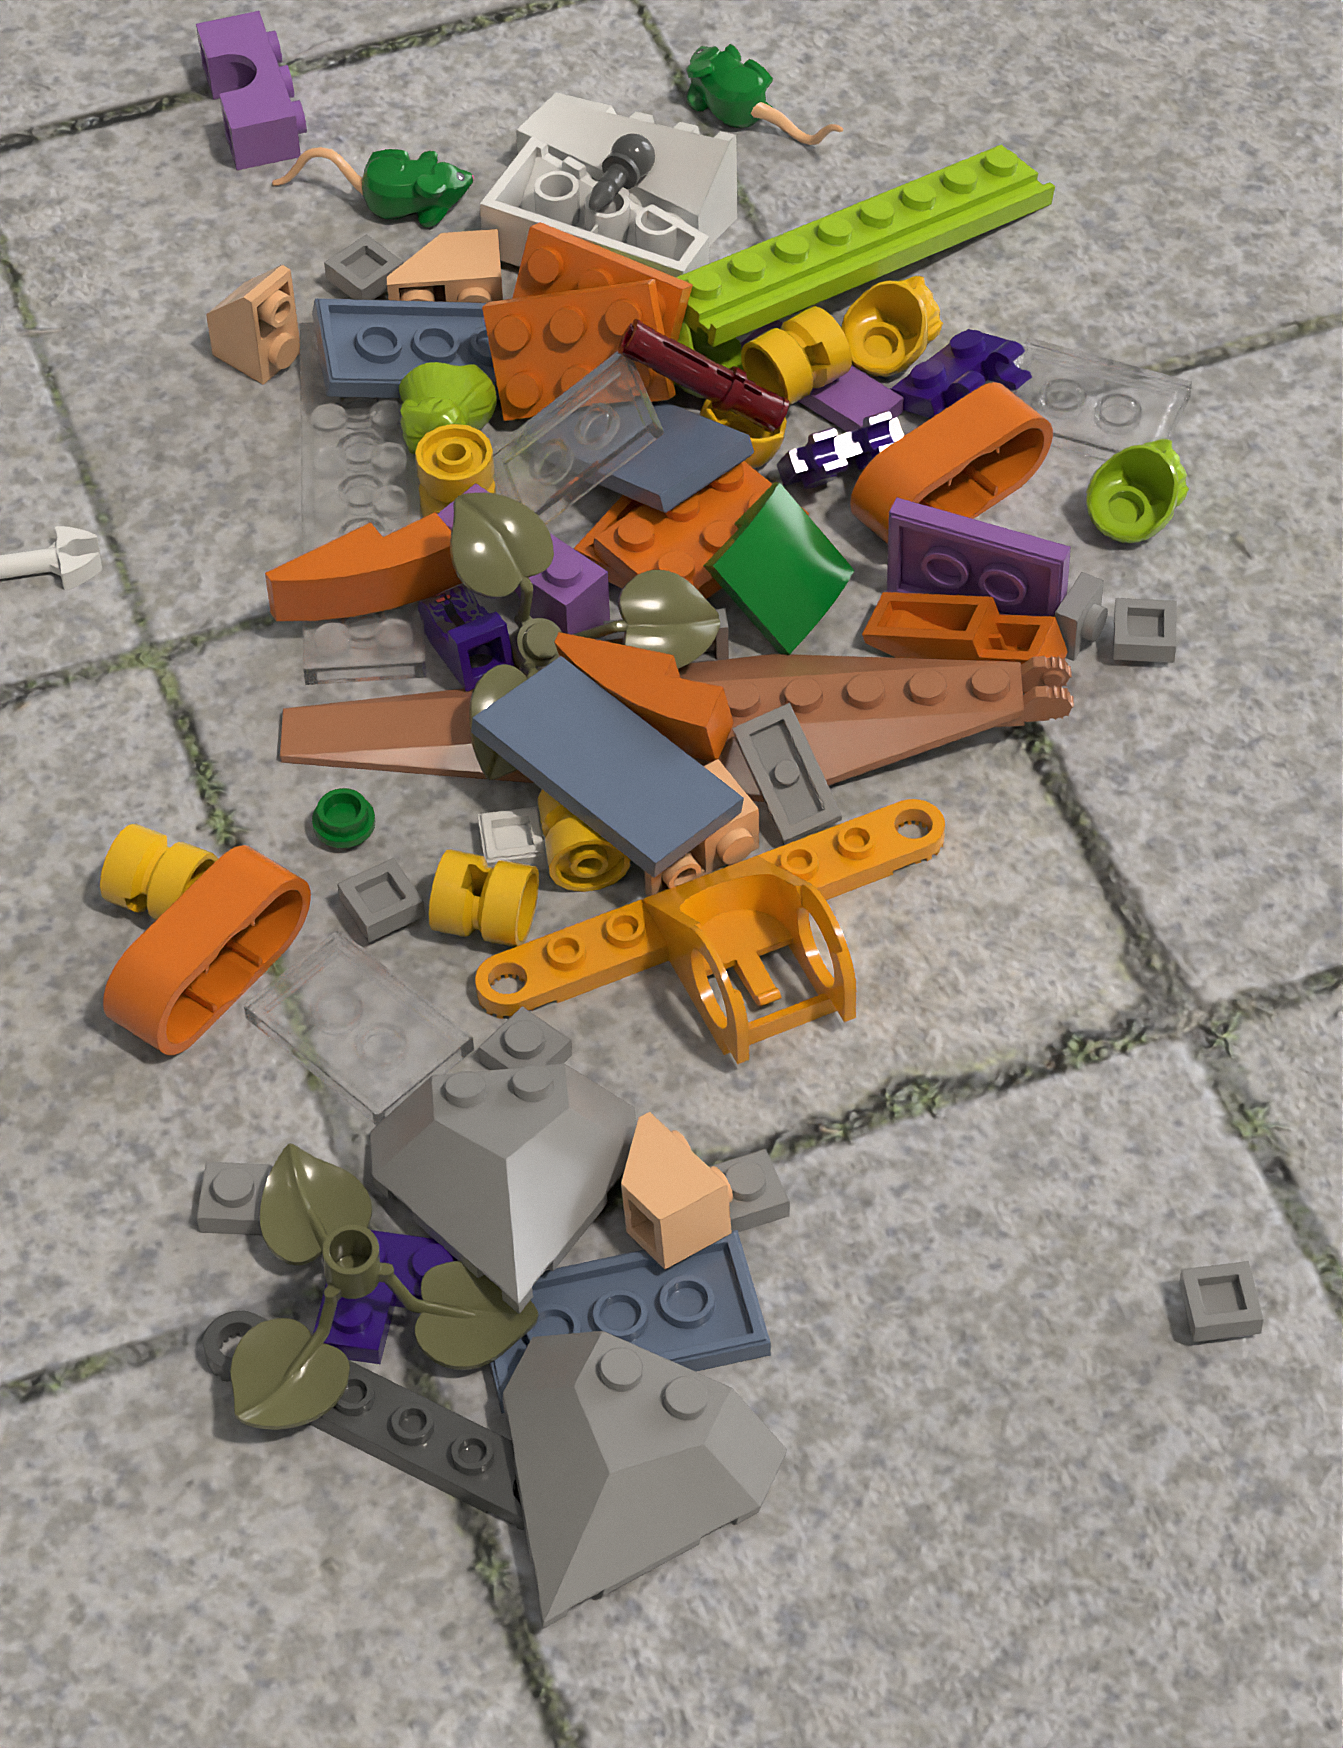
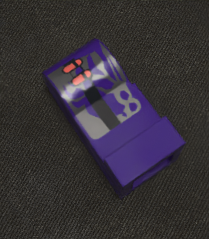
(462, 629)

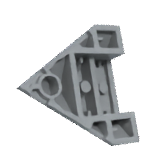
(505, 1166)
(625, 1462)

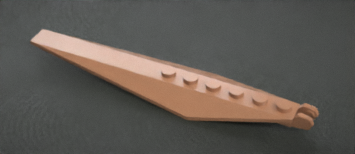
(849, 707)

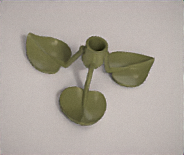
(504, 543)
(314, 1208)

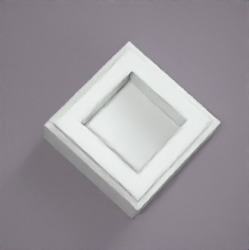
(513, 837)

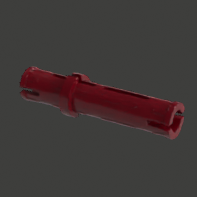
(723, 386)

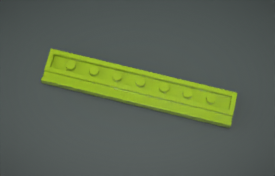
(861, 243)

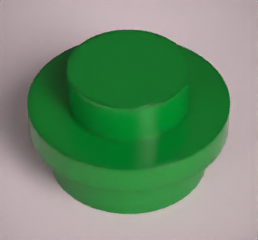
(343, 818)

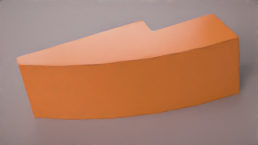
(364, 573)
(959, 629)
(650, 685)

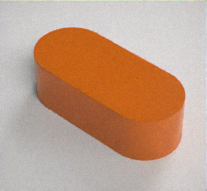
(956, 459)
(206, 950)

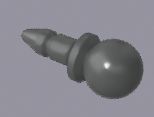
(628, 161)

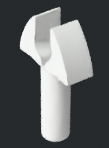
(59, 558)

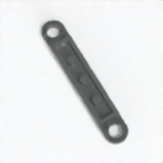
(403, 1430)

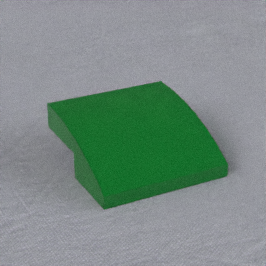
(780, 569)

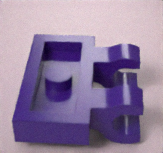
(959, 370)
(832, 454)

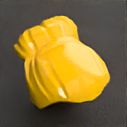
(891, 326)

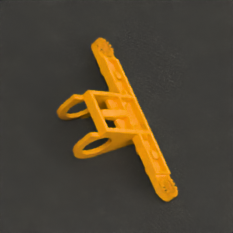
(728, 923)

